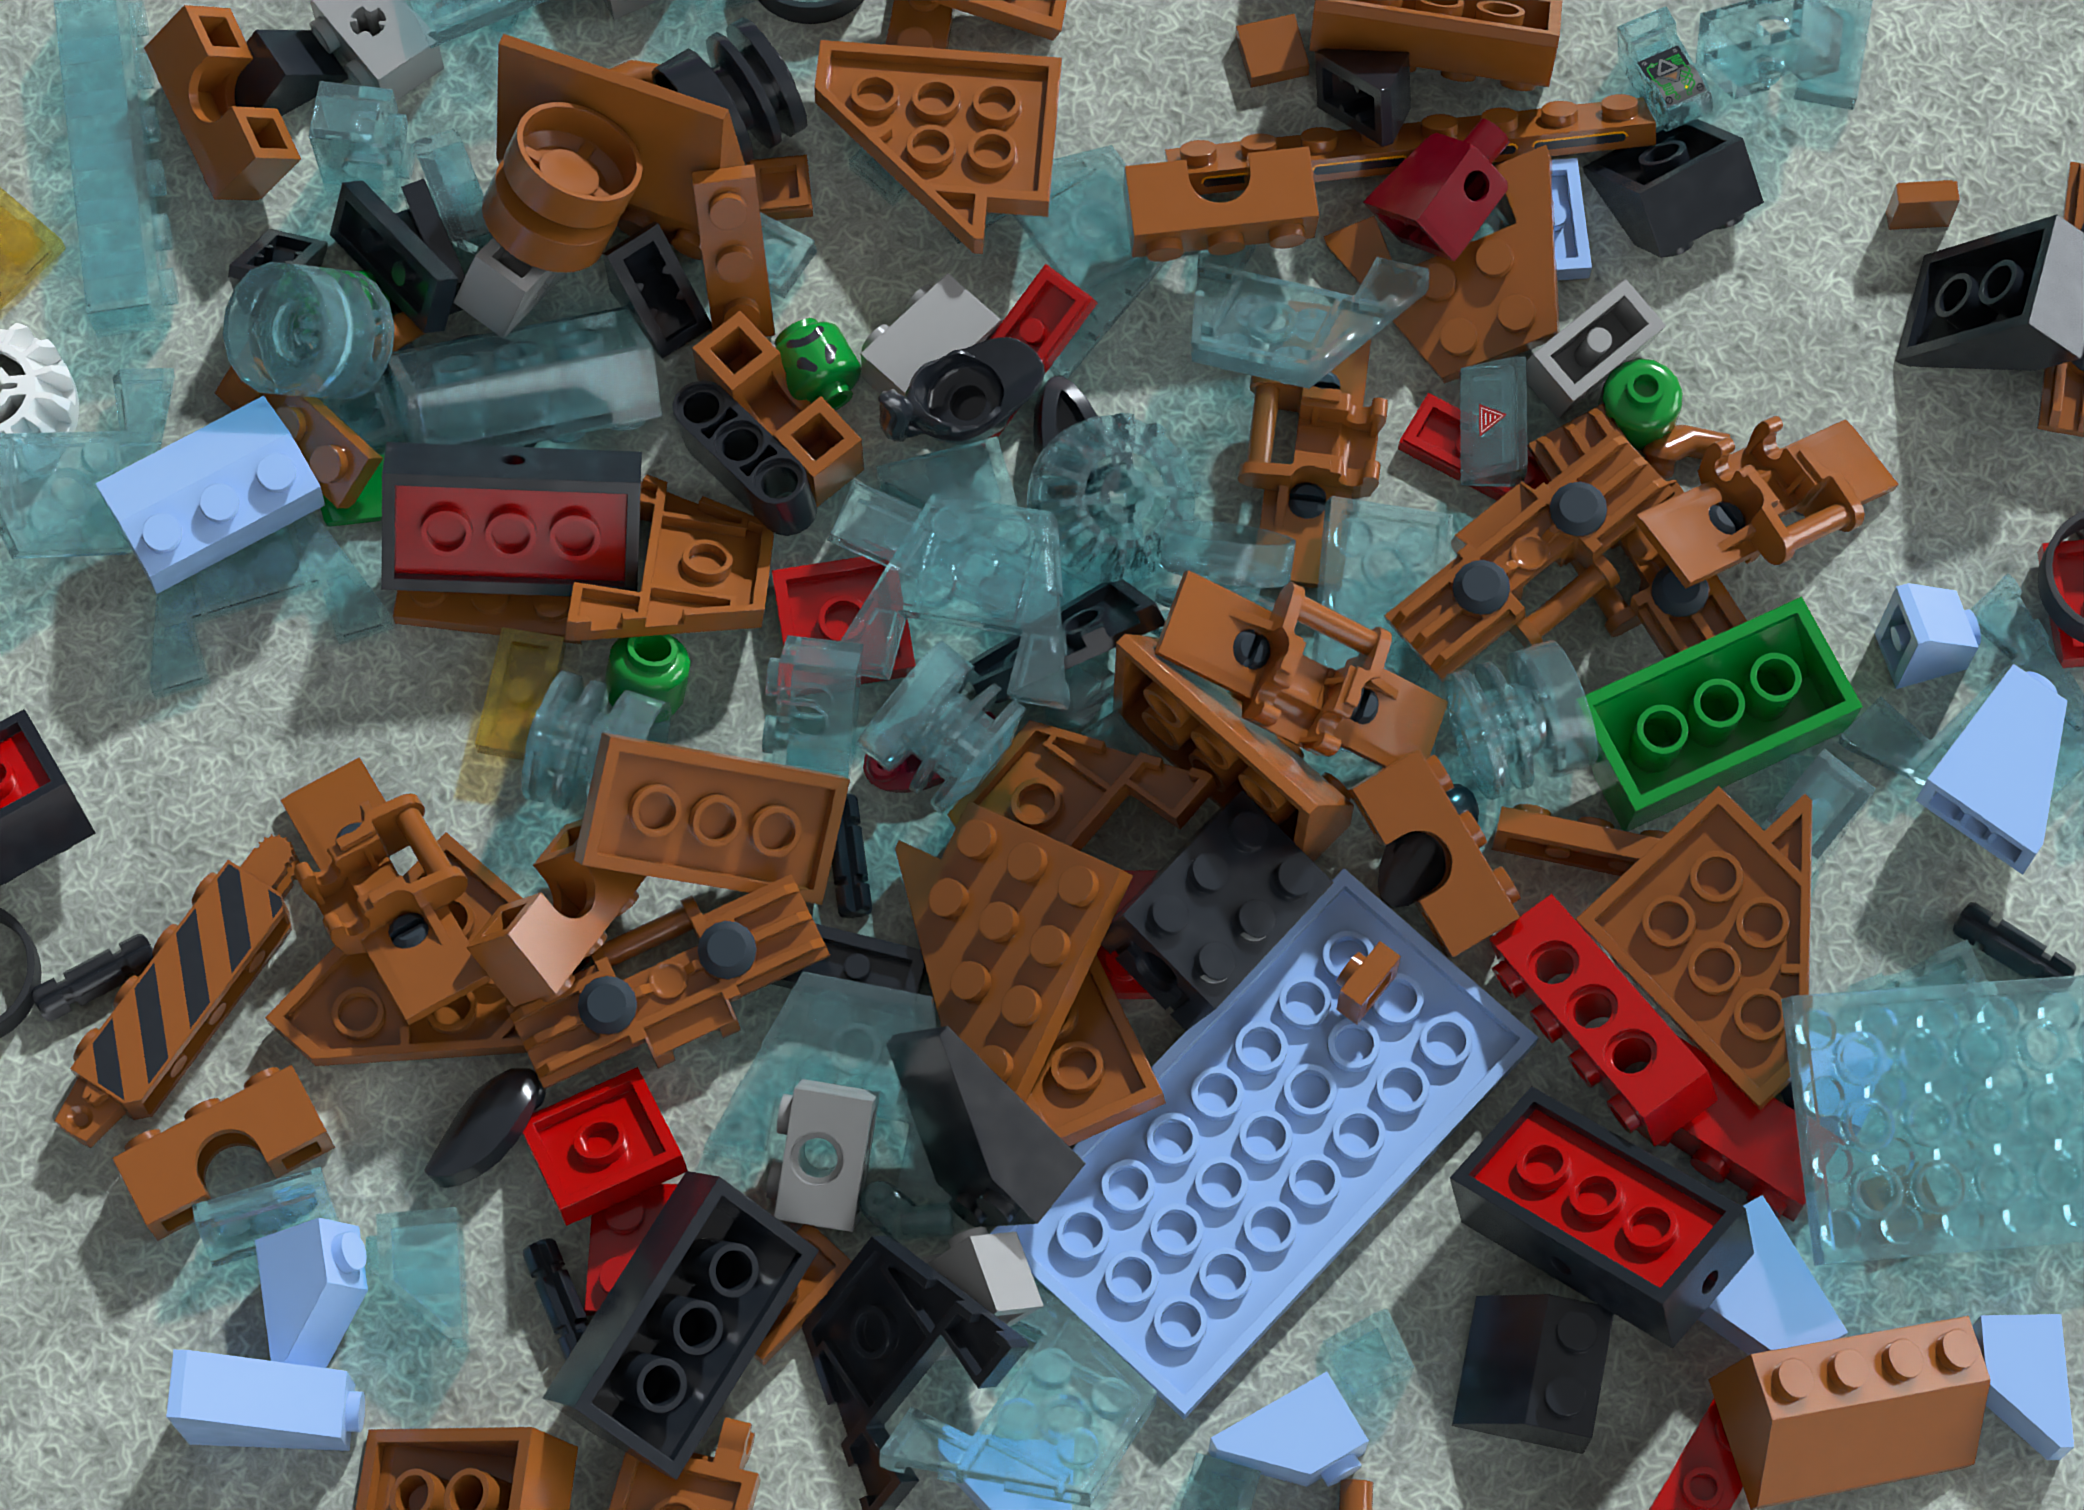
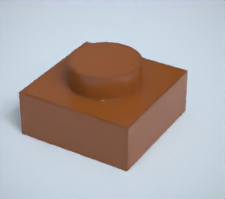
(1365, 980)

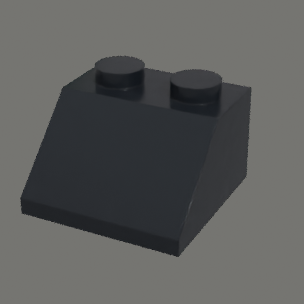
(1679, 187)
(1534, 1369)

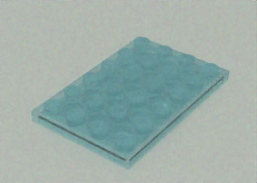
(1940, 1117)

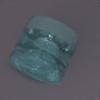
(308, 331)
(1228, 555)
(1532, 715)
(942, 727)
(569, 730)

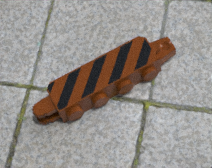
(182, 994)

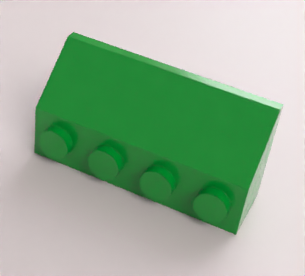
(1717, 713)

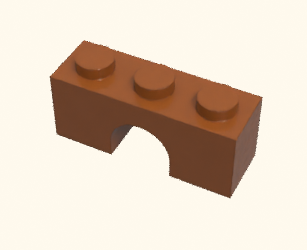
(198, 65)
(1172, 219)
(754, 376)
(1470, 896)
(537, 946)
(170, 1166)

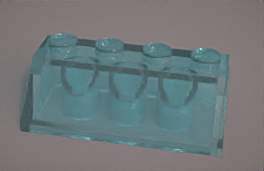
(531, 385)

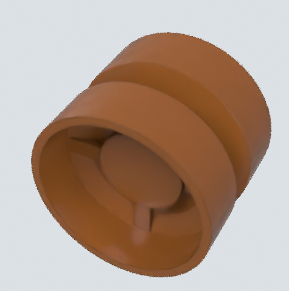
(561, 187)

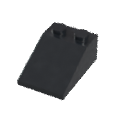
(2000, 301)
(978, 1133)

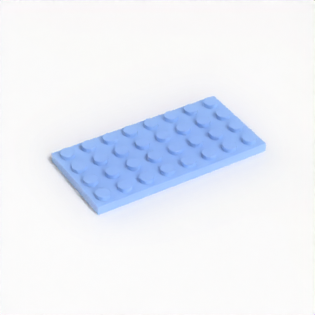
(1269, 1145)

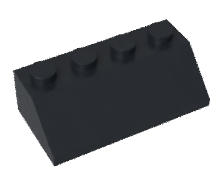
(681, 1323)

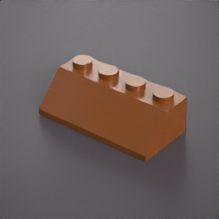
(1458, 37)
(1854, 1411)

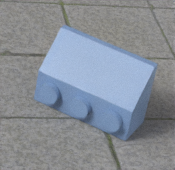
(211, 493)

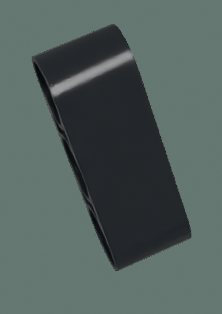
(735, 435)

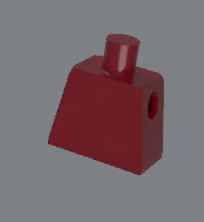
(1443, 191)

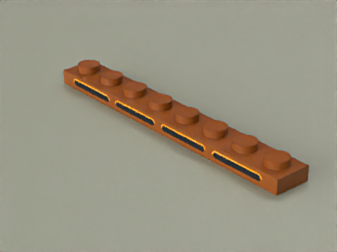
(1344, 154)

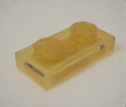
(517, 685)

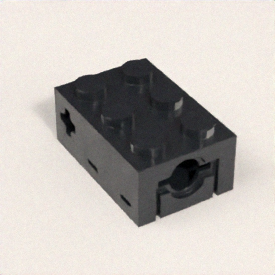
(1214, 910)

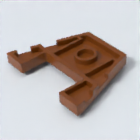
(1494, 295)
(700, 573)
(1074, 783)

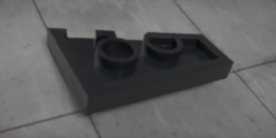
(1091, 628)

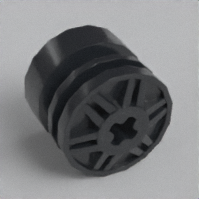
(745, 79)

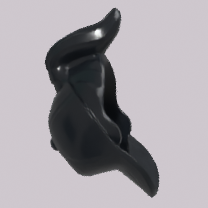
(964, 393)

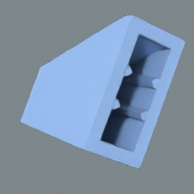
(2003, 769)
(1773, 1295)
(262, 1403)

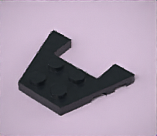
(878, 1340)

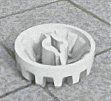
(43, 397)

